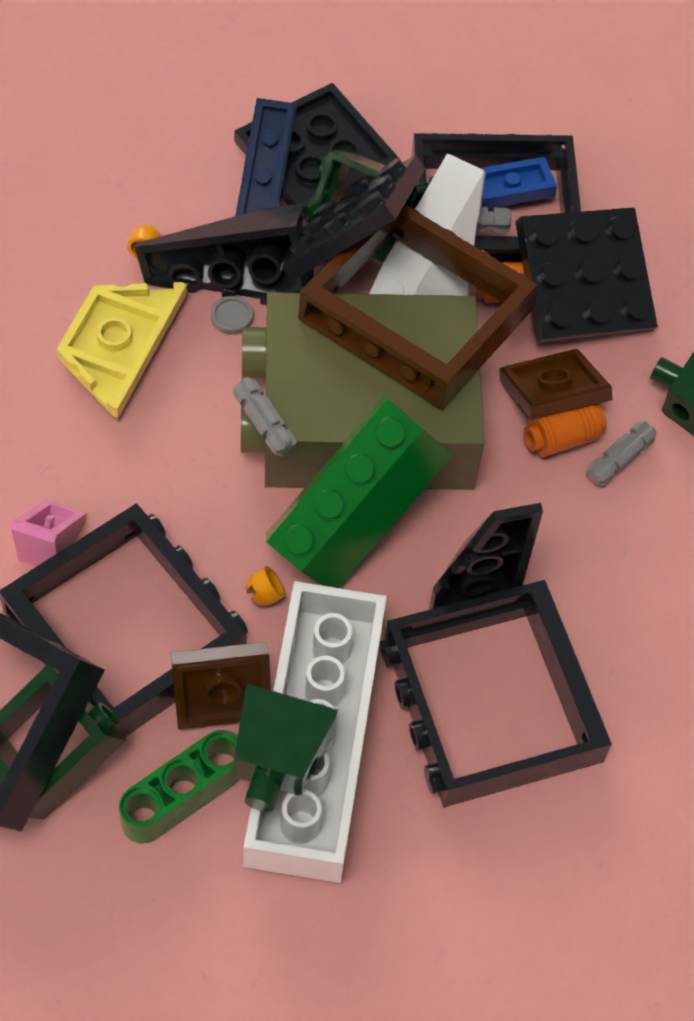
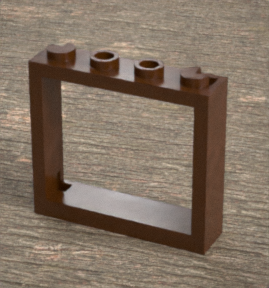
(389, 350)

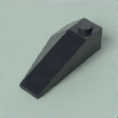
(229, 255)
(491, 557)

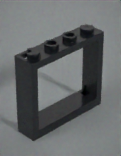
(498, 149)
(132, 522)
(563, 667)
(52, 724)

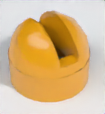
(140, 234)
(267, 587)

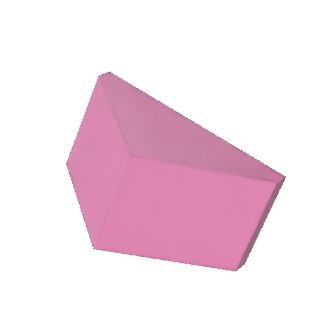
(45, 531)

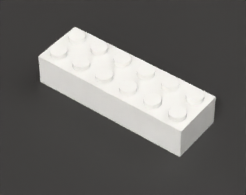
(329, 661)

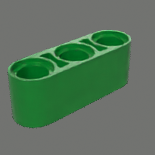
(174, 807)

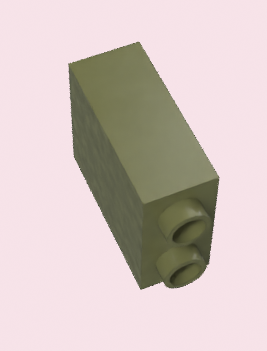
(329, 391)

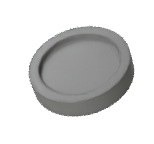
(231, 314)

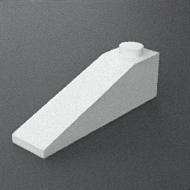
(451, 202)

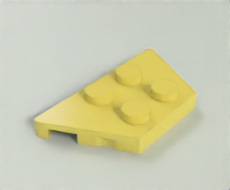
(117, 338)

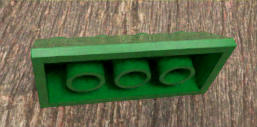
(358, 495)

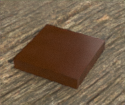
(555, 384)
(213, 682)

